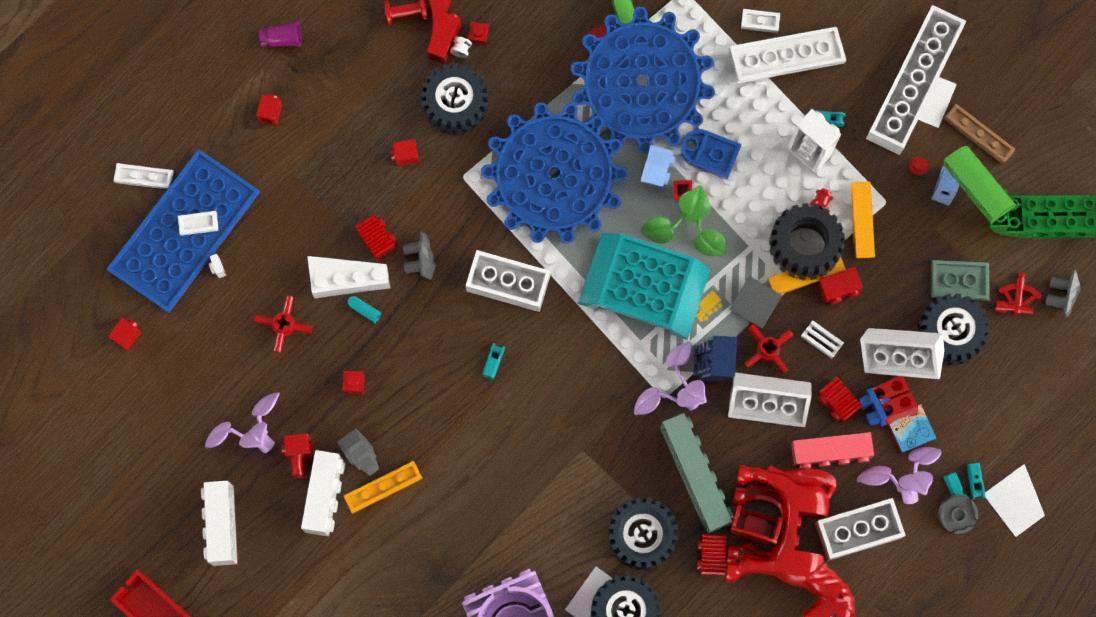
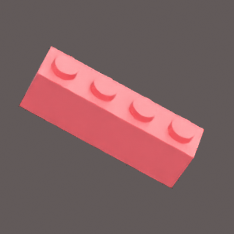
(832, 449)

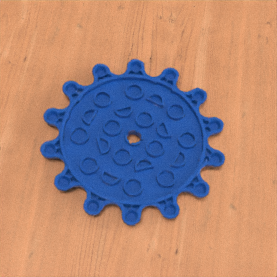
(651, 51)
(550, 144)

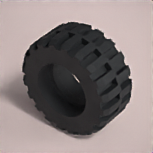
(814, 219)

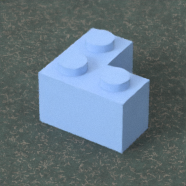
(657, 166)

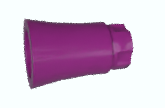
(281, 35)

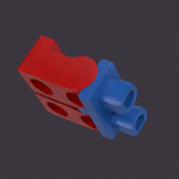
(889, 402)

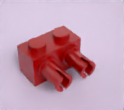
(298, 450)

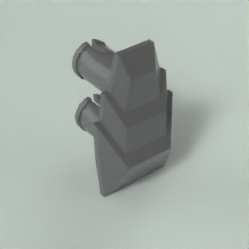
(425, 263)
(1072, 287)
(359, 452)

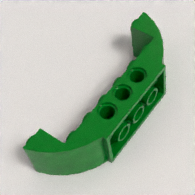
(1049, 217)

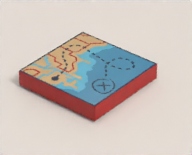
(912, 431)

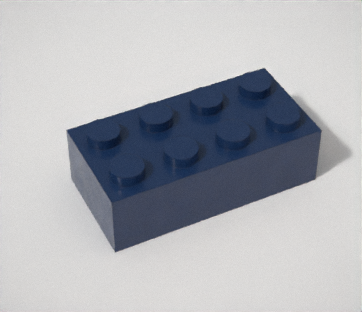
(715, 358)

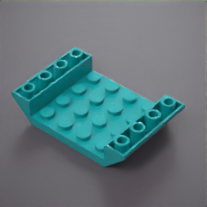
(645, 283)

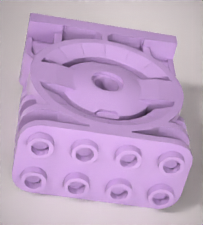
(522, 589)

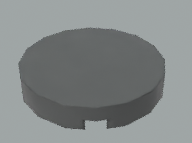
(958, 514)

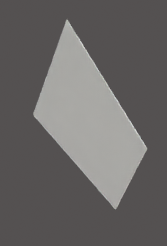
(937, 102)
(1016, 501)
(581, 603)

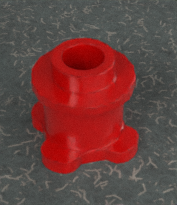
(822, 198)

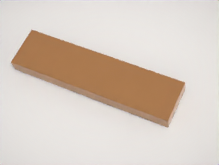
(979, 134)

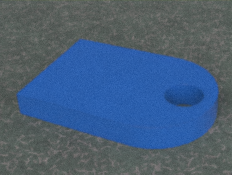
(712, 152)

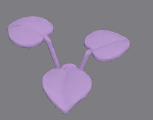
(688, 397)
(256, 436)
(910, 484)

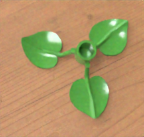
(695, 206)

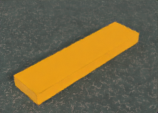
(862, 220)
(784, 283)
(383, 487)

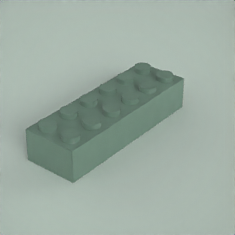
(696, 474)

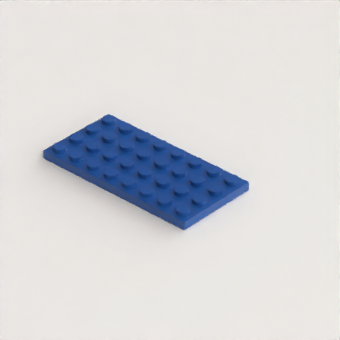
(156, 256)

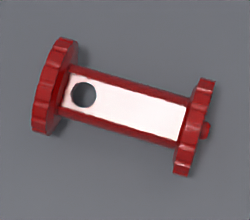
(405, 10)

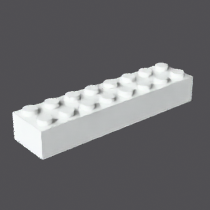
(916, 80)

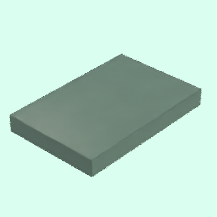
(960, 277)

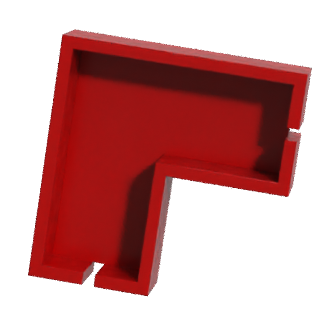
(146, 599)

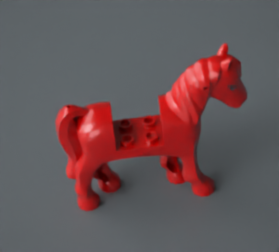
(796, 495)

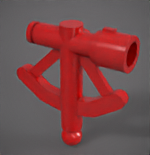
(1017, 306)

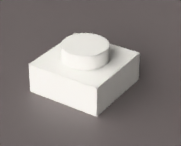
(216, 266)

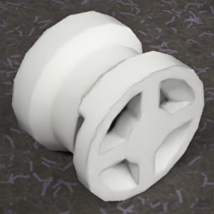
(460, 47)

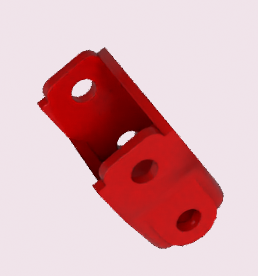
(755, 526)

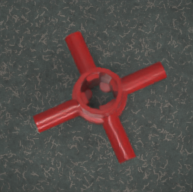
(287, 329)
(768, 341)

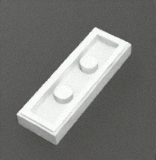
(143, 176)

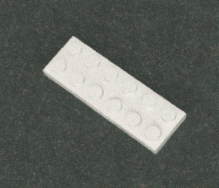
(787, 54)

